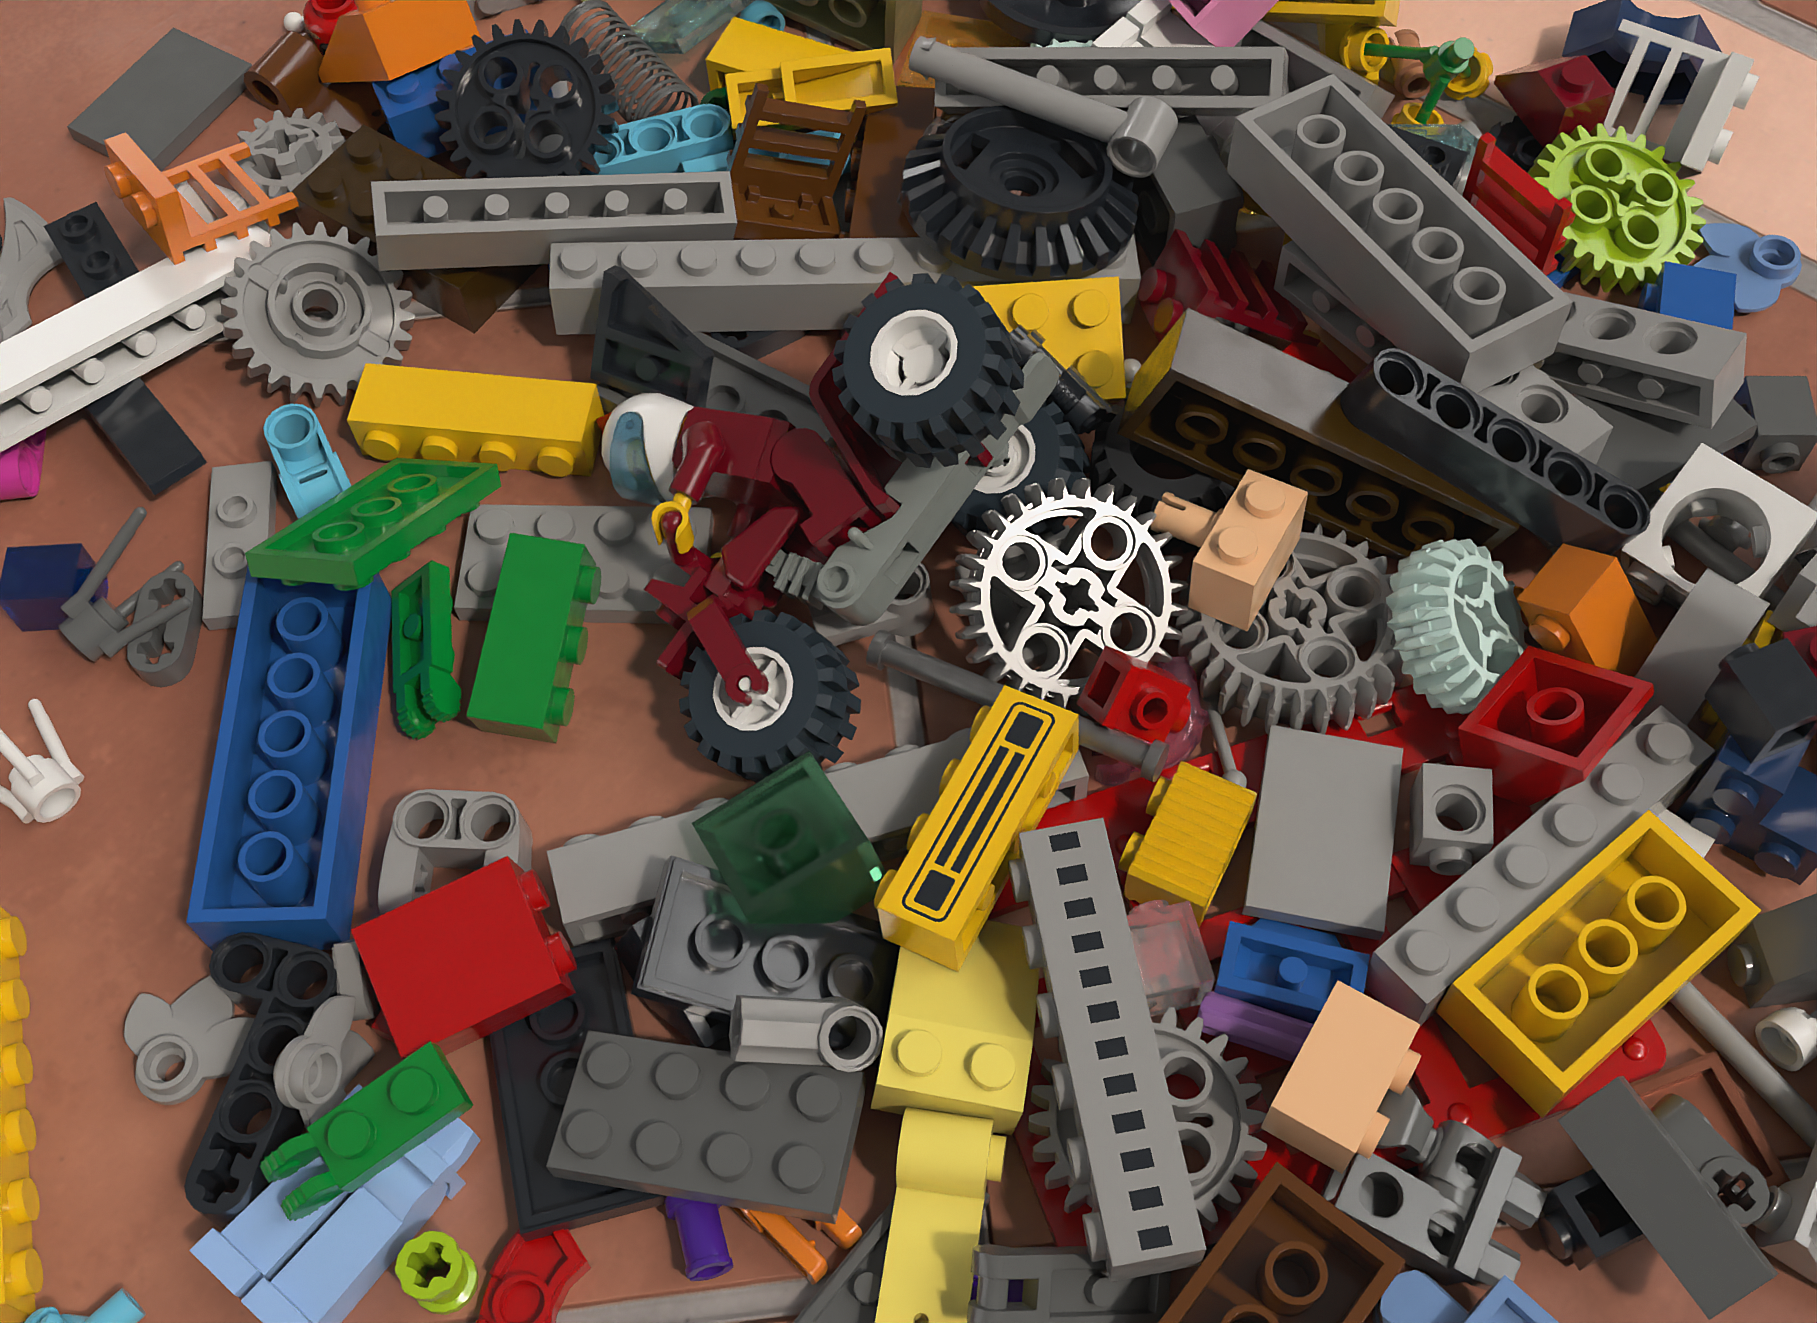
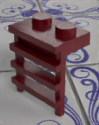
(1217, 288)

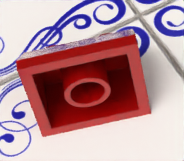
(1548, 724)

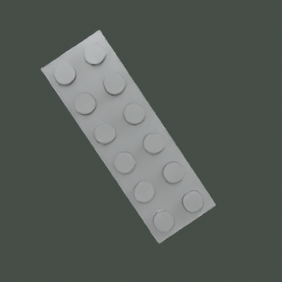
(1396, 235)

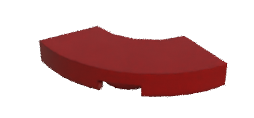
(532, 1279)

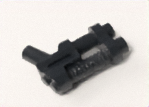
(1076, 399)

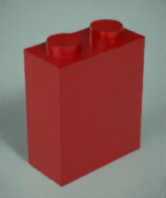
(466, 958)

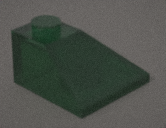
(792, 849)

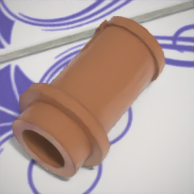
(1409, 73)

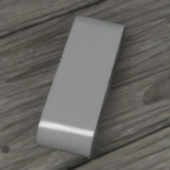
(1703, 631)

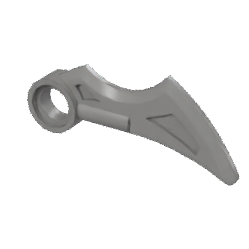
(23, 261)

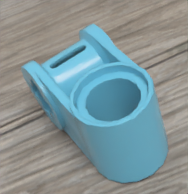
(304, 457)

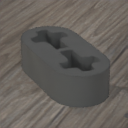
(178, 633)

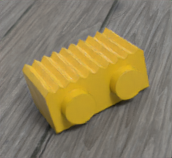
(1188, 840)

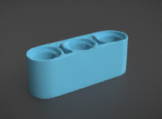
(665, 141)

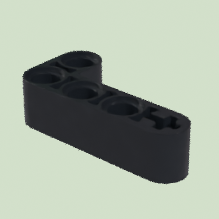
(280, 1017)

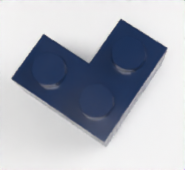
(1758, 808)

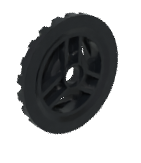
(1067, 228)

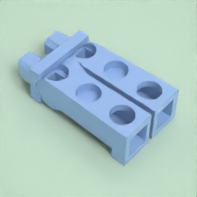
(333, 1257)

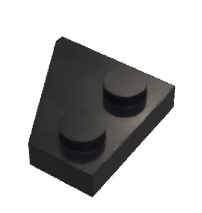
(645, 345)

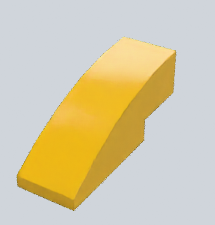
(819, 81)

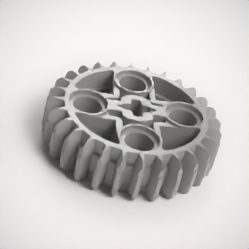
(1095, 595)
(1301, 633)

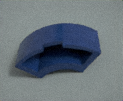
(1596, 34)

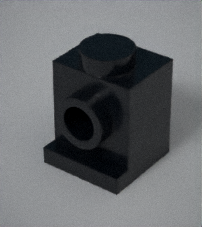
(1569, 1230)

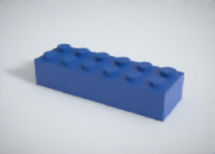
(292, 764)

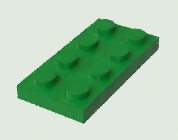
(373, 523)

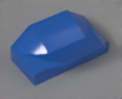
(1286, 967)

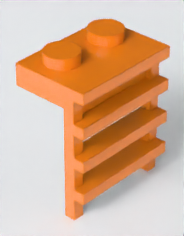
(168, 215)

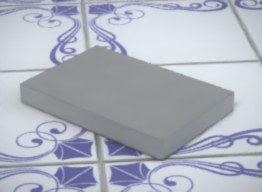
(1324, 832)

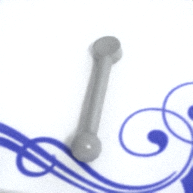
(1231, 774)

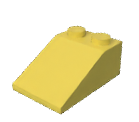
(962, 1035)

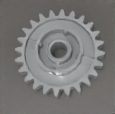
(305, 273)

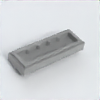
(239, 519)

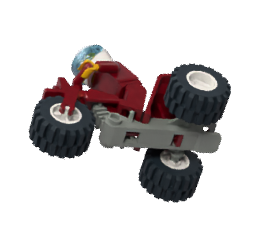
(931, 434)

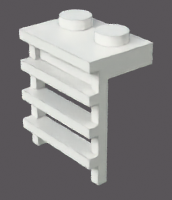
(1718, 87)

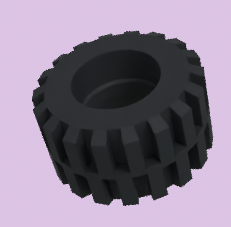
(1119, 463)

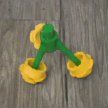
(1449, 68)

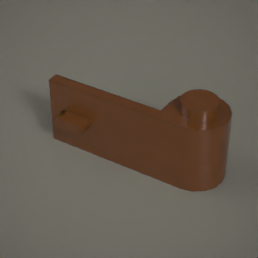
(289, 80)

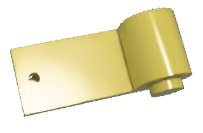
(937, 1215)

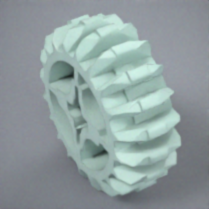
(1454, 623)

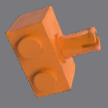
(1587, 611)

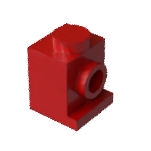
(1135, 697)

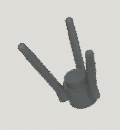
(100, 625)

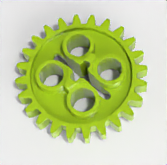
(1625, 205)

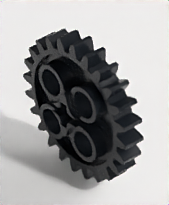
(478, 107)

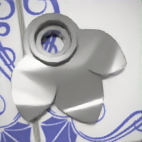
(193, 1030)
(322, 1061)

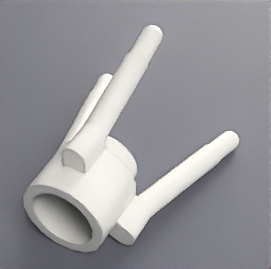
(40, 785)

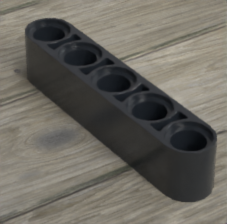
(1492, 455)

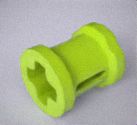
(432, 1251)

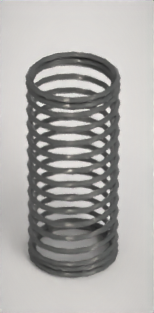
(677, 84)

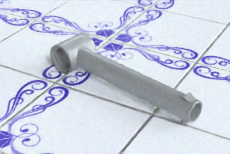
(1133, 136)

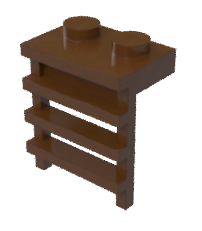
(782, 195)

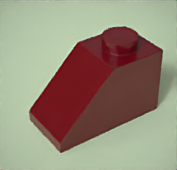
(1557, 96)

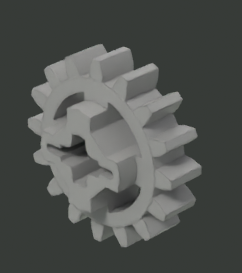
(287, 150)

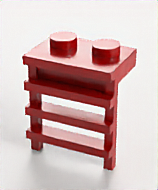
(1517, 205)

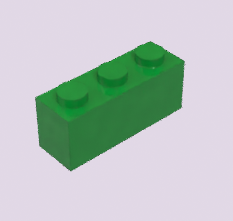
(534, 638)

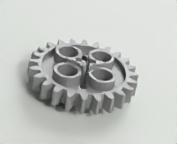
(1220, 1100)

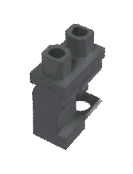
(1451, 1207)

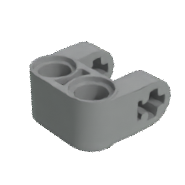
(457, 845)

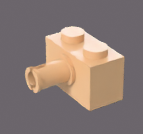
(1239, 545)
(1342, 1077)

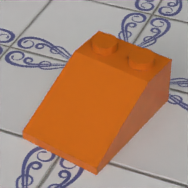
(395, 38)

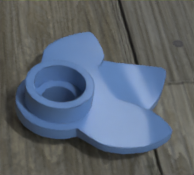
(1760, 263)

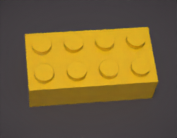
(1076, 320)
(1595, 962)

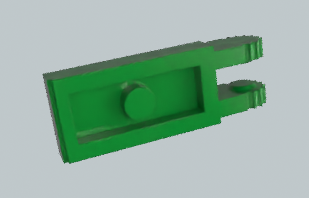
(424, 651)
(370, 1130)

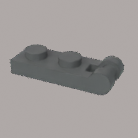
(1061, 1288)

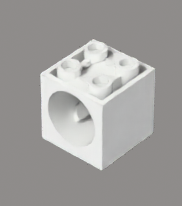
(1720, 487)

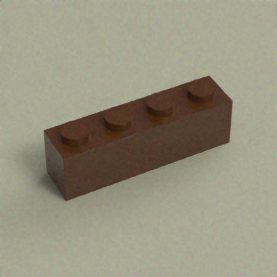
(880, 165)

